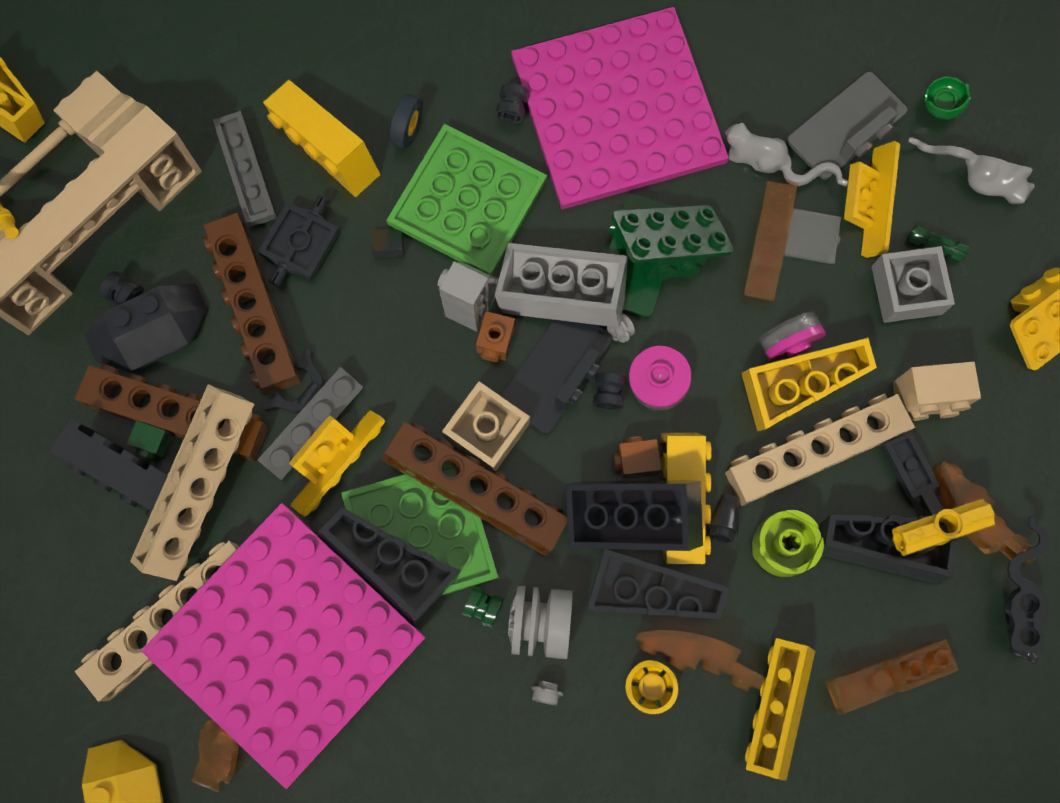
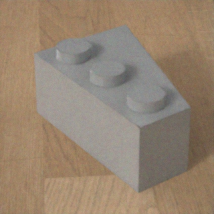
(467, 294)

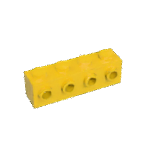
(780, 709)

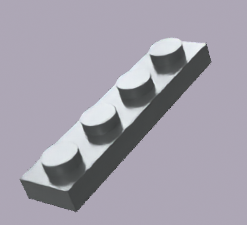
(244, 169)
(328, 400)

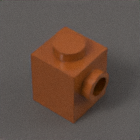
(495, 337)
(637, 458)

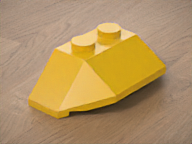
(120, 775)

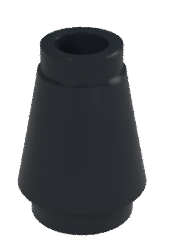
(725, 520)

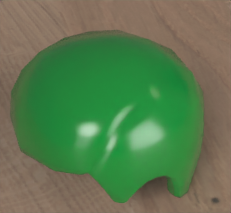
(947, 98)

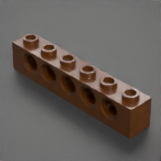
(220, 237)
(97, 394)
(457, 489)

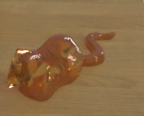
(216, 757)

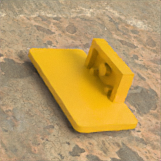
(1039, 323)

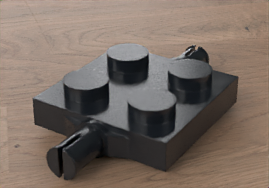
(299, 241)

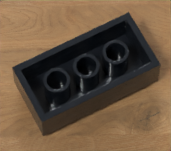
(635, 515)

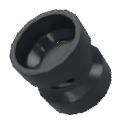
(512, 100)
(118, 289)
(609, 388)

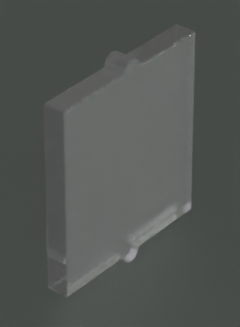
(813, 236)

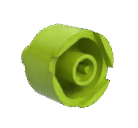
(803, 537)

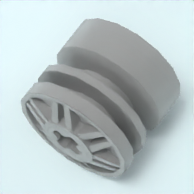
(541, 622)

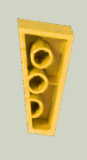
(322, 137)
(796, 382)
(687, 461)

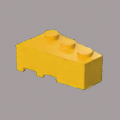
(17, 109)

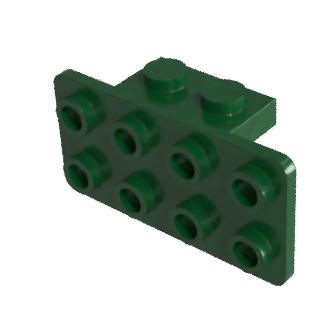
(672, 239)
(639, 293)

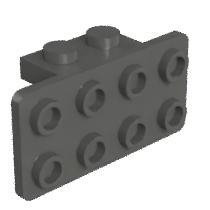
(848, 124)

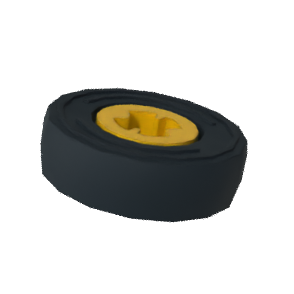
(406, 120)

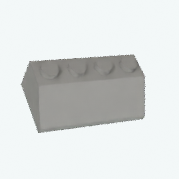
(562, 284)

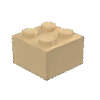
(938, 390)
(486, 427)

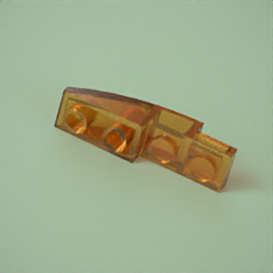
(770, 241)
(959, 491)
(687, 648)
(892, 676)

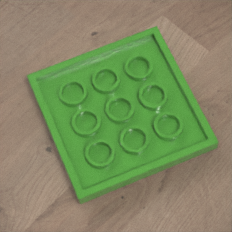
(467, 200)
(428, 524)

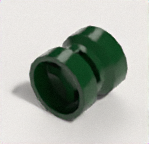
(483, 606)

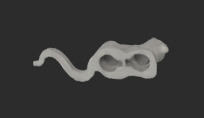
(771, 155)
(988, 174)

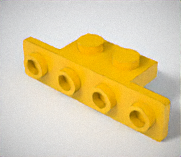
(872, 198)
(329, 455)

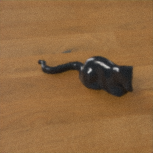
(1026, 603)

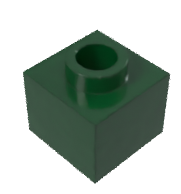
(150, 441)

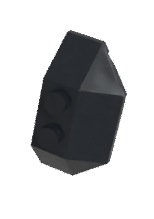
(147, 327)

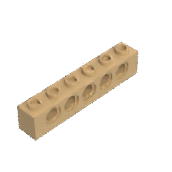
(891, 420)
(163, 524)
(97, 669)

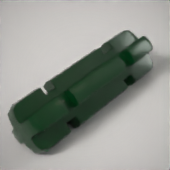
(933, 239)

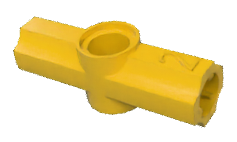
(959, 521)

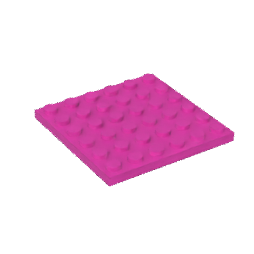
(619, 108)
(283, 645)

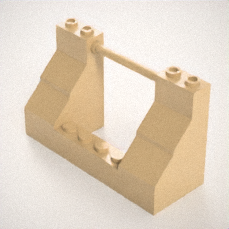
(135, 156)

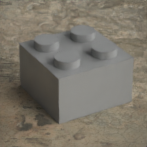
(912, 284)

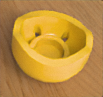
(651, 687)

